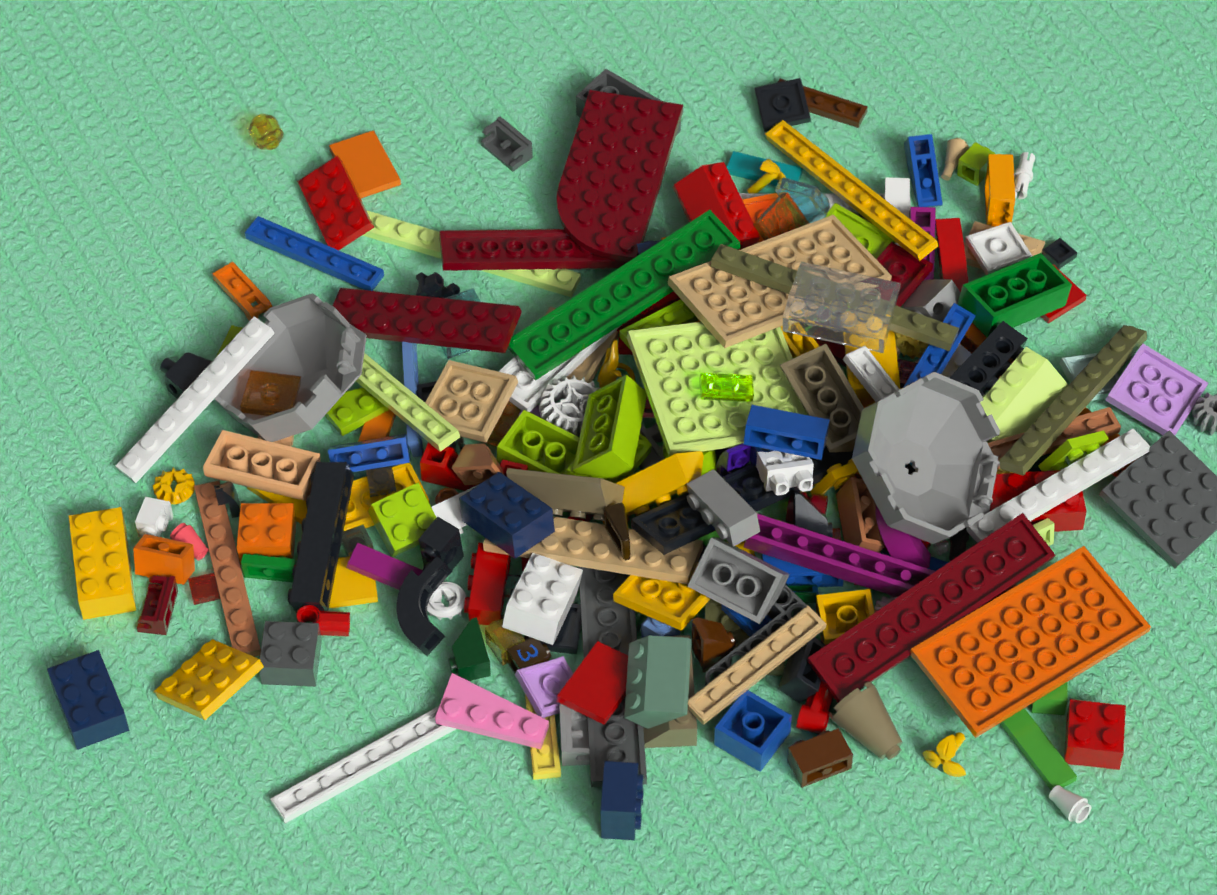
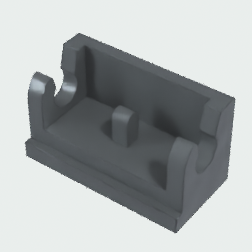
(507, 144)

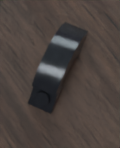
(413, 604)

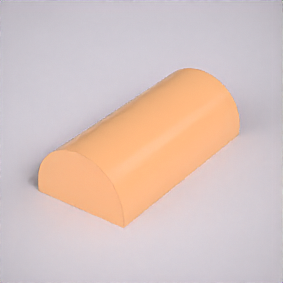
(262, 465)

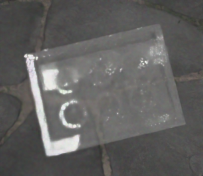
(841, 307)

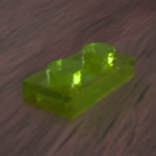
(726, 387)

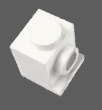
(153, 517)

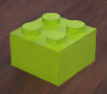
(402, 518)

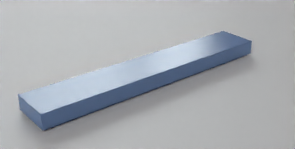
(411, 379)

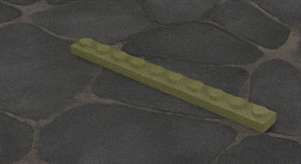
(782, 278)
(1072, 400)

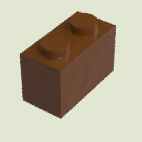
(819, 757)

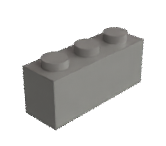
(723, 508)

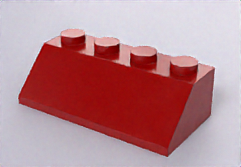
(714, 190)

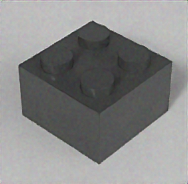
(290, 653)

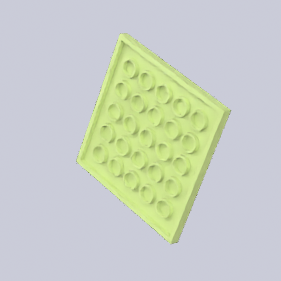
(671, 369)

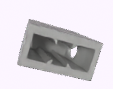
(933, 298)

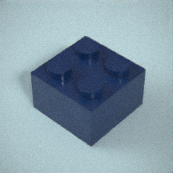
(621, 800)

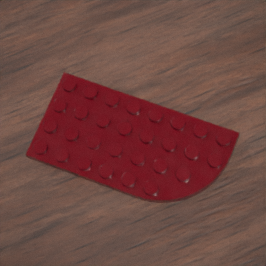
(616, 172)

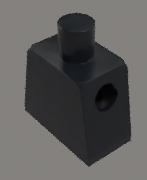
(182, 373)

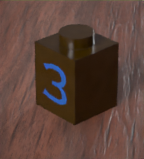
(527, 654)

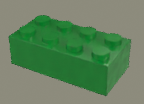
(1015, 294)

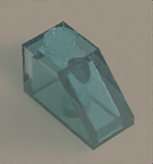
(807, 197)

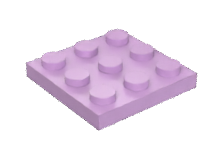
(1156, 391)

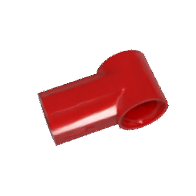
(330, 622)
(815, 713)

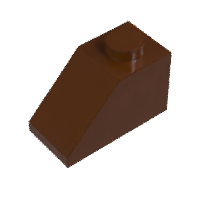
(710, 642)

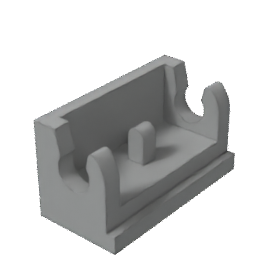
(574, 737)

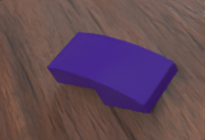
(733, 459)

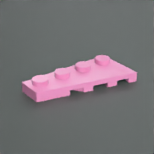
(487, 714)

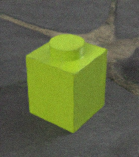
(973, 164)

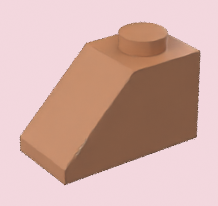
(475, 464)

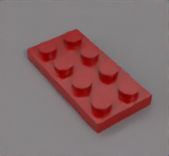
(335, 204)

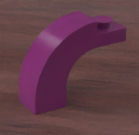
(902, 545)

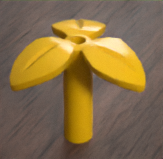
(773, 172)
(946, 749)

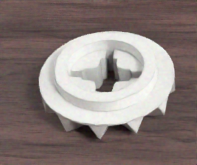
(453, 594)

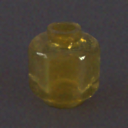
(265, 132)

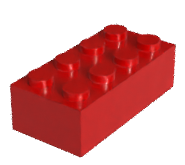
(1067, 516)

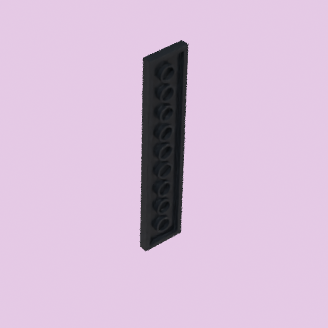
(678, 524)

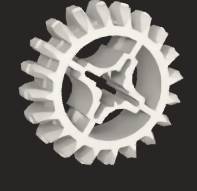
(571, 410)

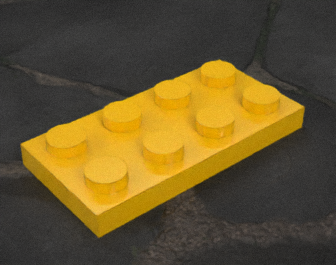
(361, 501)

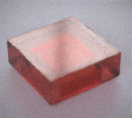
(204, 588)

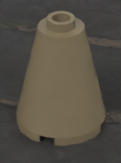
(868, 721)

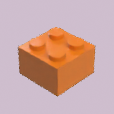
(267, 529)

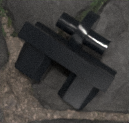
(434, 286)

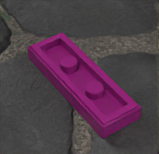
(380, 566)

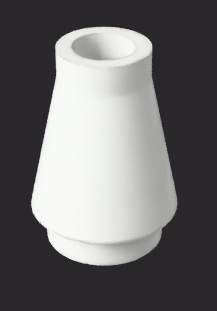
(1072, 805)

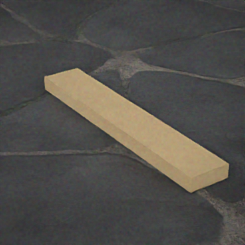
(755, 665)

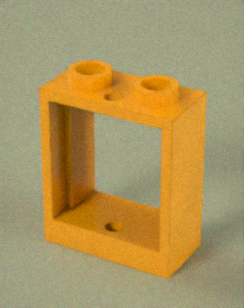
(999, 189)

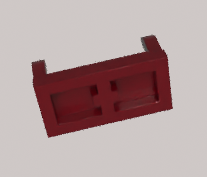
(158, 605)

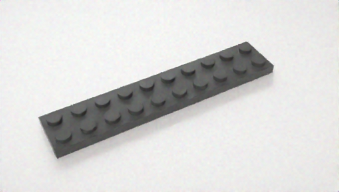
(615, 627)

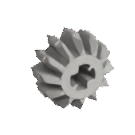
(1206, 413)

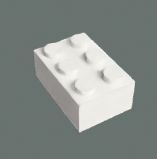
(542, 598)

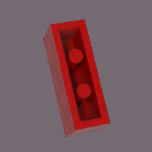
(487, 585)

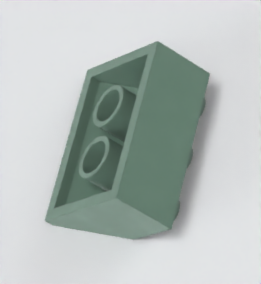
(657, 680)

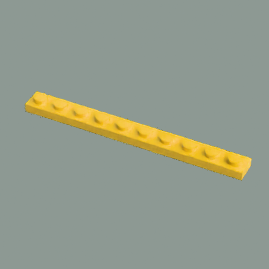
(852, 190)

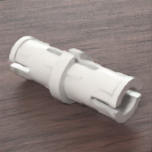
(1023, 174)

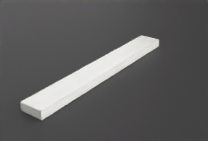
(358, 766)

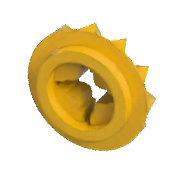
(183, 490)

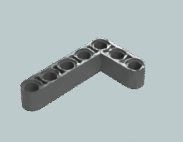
(780, 613)

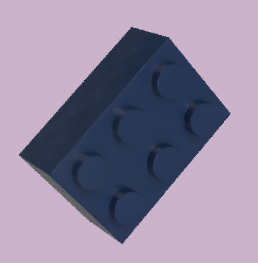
(507, 514)
(88, 699)

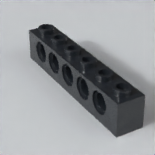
(991, 358)

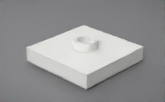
(997, 247)

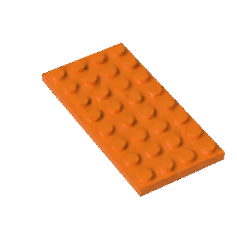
(1029, 641)

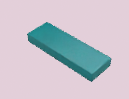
(748, 167)

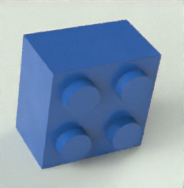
(752, 730)

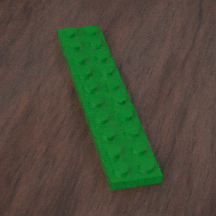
(617, 296)

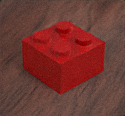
(1095, 734)

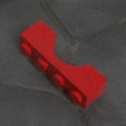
(437, 468)

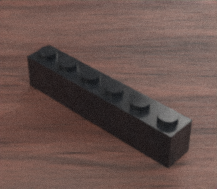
(321, 536)

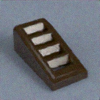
(617, 528)

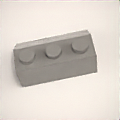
(738, 580)

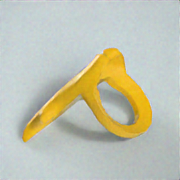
(608, 370)

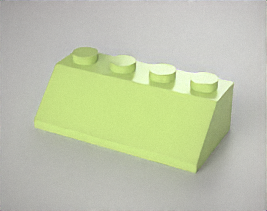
(1022, 393)

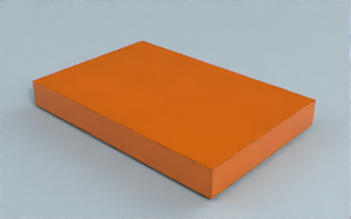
(366, 163)

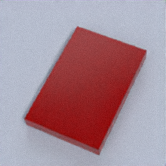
(597, 683)

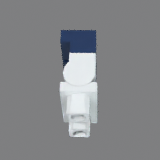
(782, 470)

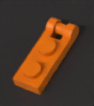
(241, 290)

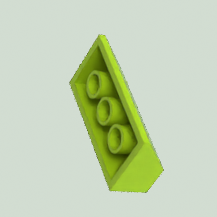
(611, 429)

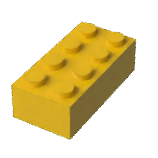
(102, 563)

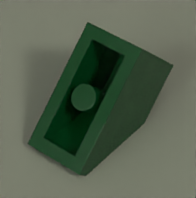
(470, 654)

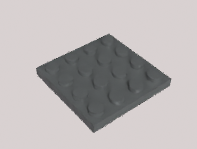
(1167, 499)

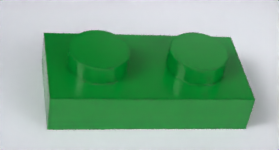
(267, 567)

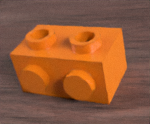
(164, 558)

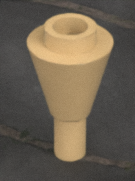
(954, 150)

